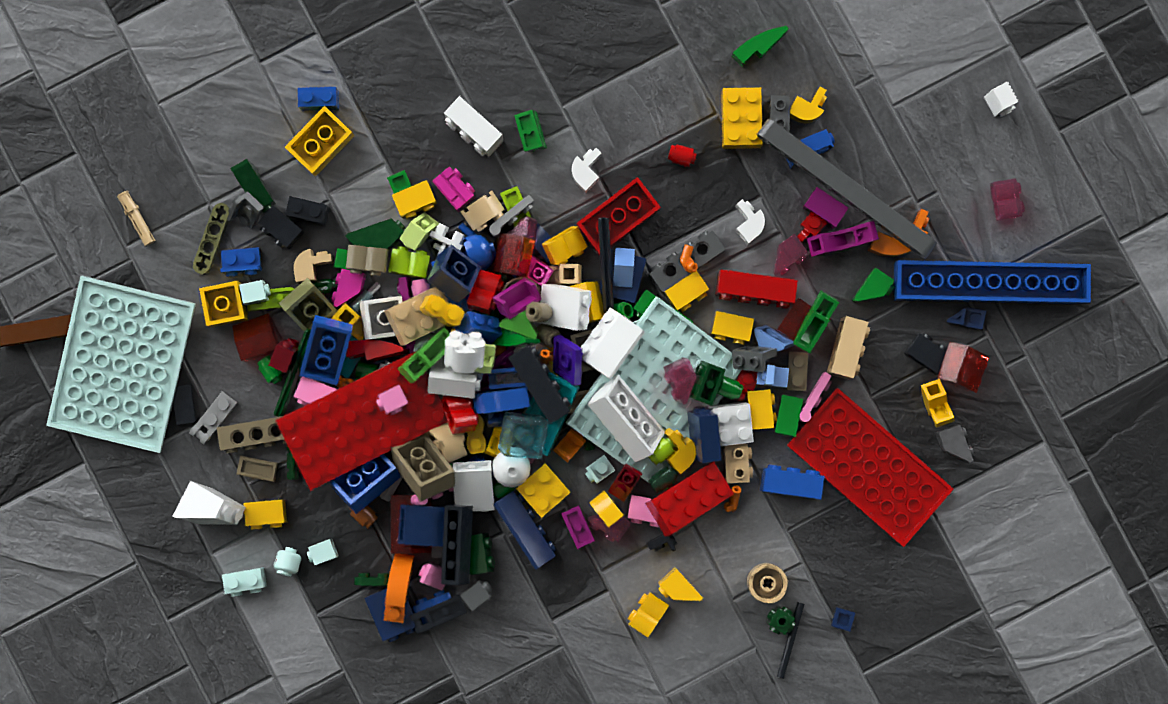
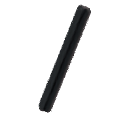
(606, 268)

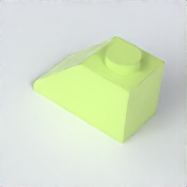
(418, 231)

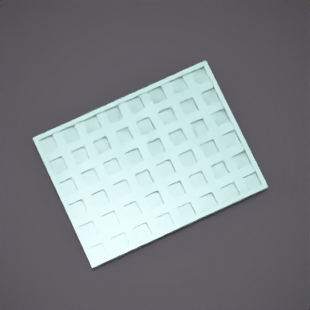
(665, 340)

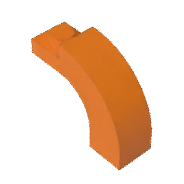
(891, 247)
(398, 587)

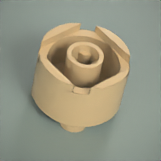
(483, 211)
(449, 445)
(763, 593)

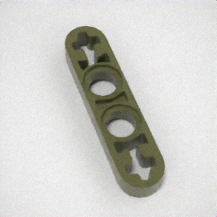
(214, 239)

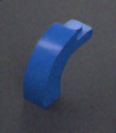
(501, 400)

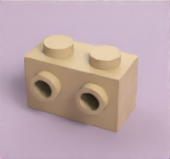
(737, 463)

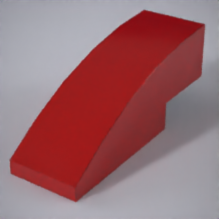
(373, 350)

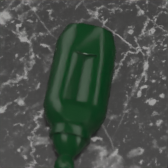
(325, 285)

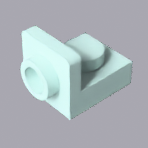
(599, 469)

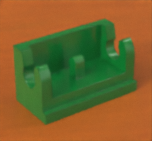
(530, 131)
(788, 415)

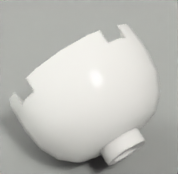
(510, 470)

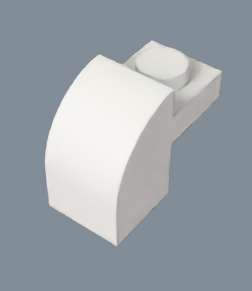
(581, 171)
(754, 222)

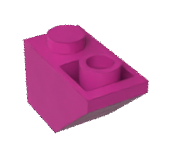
(539, 271)
(348, 288)

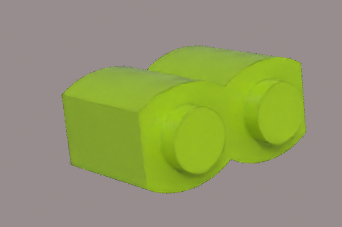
(409, 263)

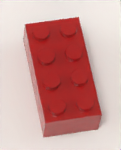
(625, 213)
(755, 287)
(689, 498)

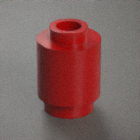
(682, 155)

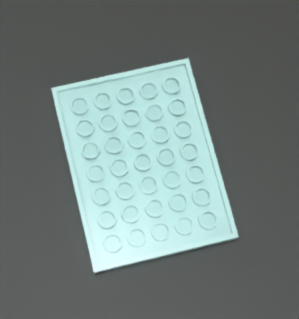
(120, 364)

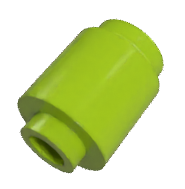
(662, 451)

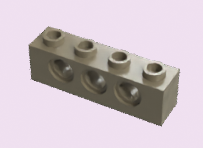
(227, 435)

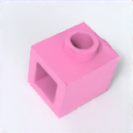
(391, 400)

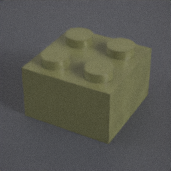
(305, 303)

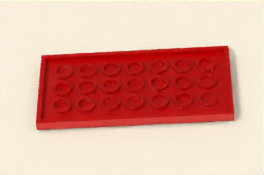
(352, 430)
(870, 467)

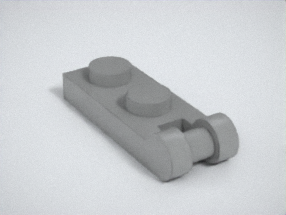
(511, 216)
(214, 417)

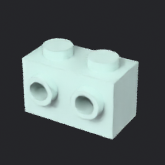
(244, 580)

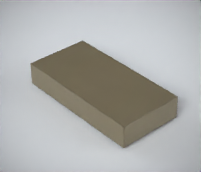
(257, 468)

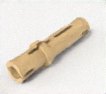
(134, 215)

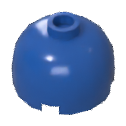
(480, 250)

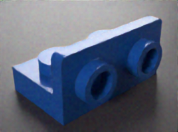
(240, 261)

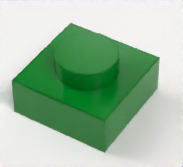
(399, 181)

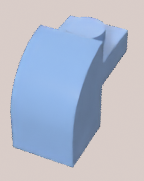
(773, 377)

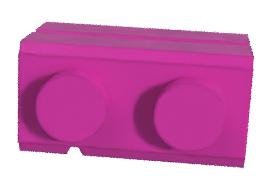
(454, 189)

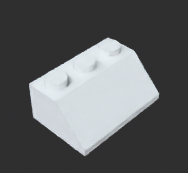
(610, 343)

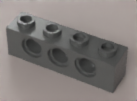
(664, 282)

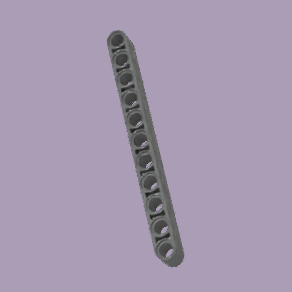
(846, 188)

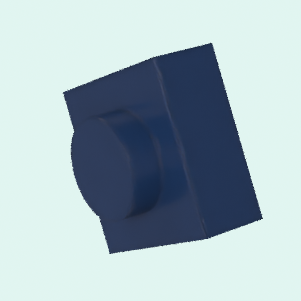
(843, 619)

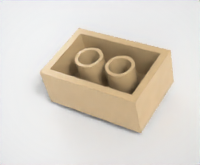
(409, 321)
(848, 348)

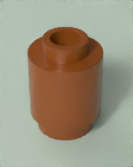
(365, 517)

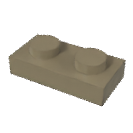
(797, 371)

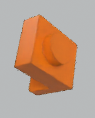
(569, 445)

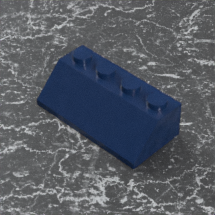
(525, 530)

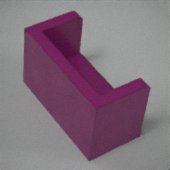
(825, 207)
(516, 298)
(578, 526)

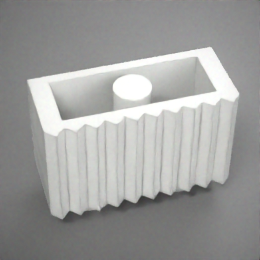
(1001, 100)

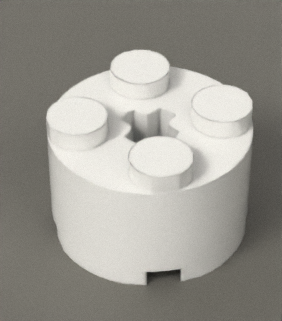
(464, 351)

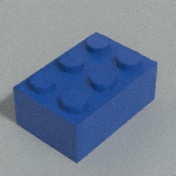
(326, 350)
(365, 482)
(792, 482)

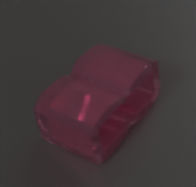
(1006, 199)

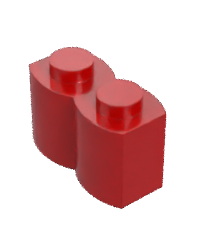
(484, 288)
(459, 414)

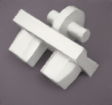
(439, 235)

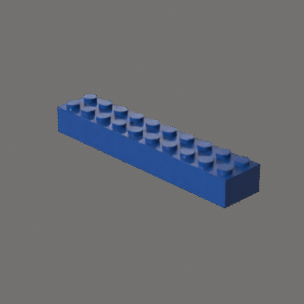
(992, 282)

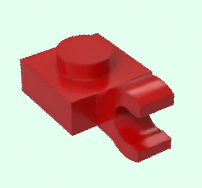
(812, 225)
(748, 380)

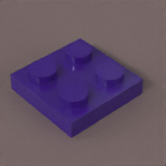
(567, 360)

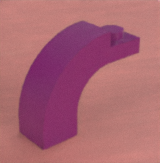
(842, 239)

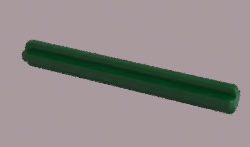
(292, 377)

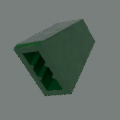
(252, 182)
(379, 235)

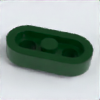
(365, 579)

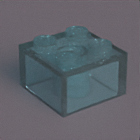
(523, 435)

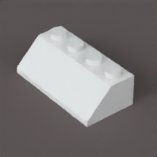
(626, 419)

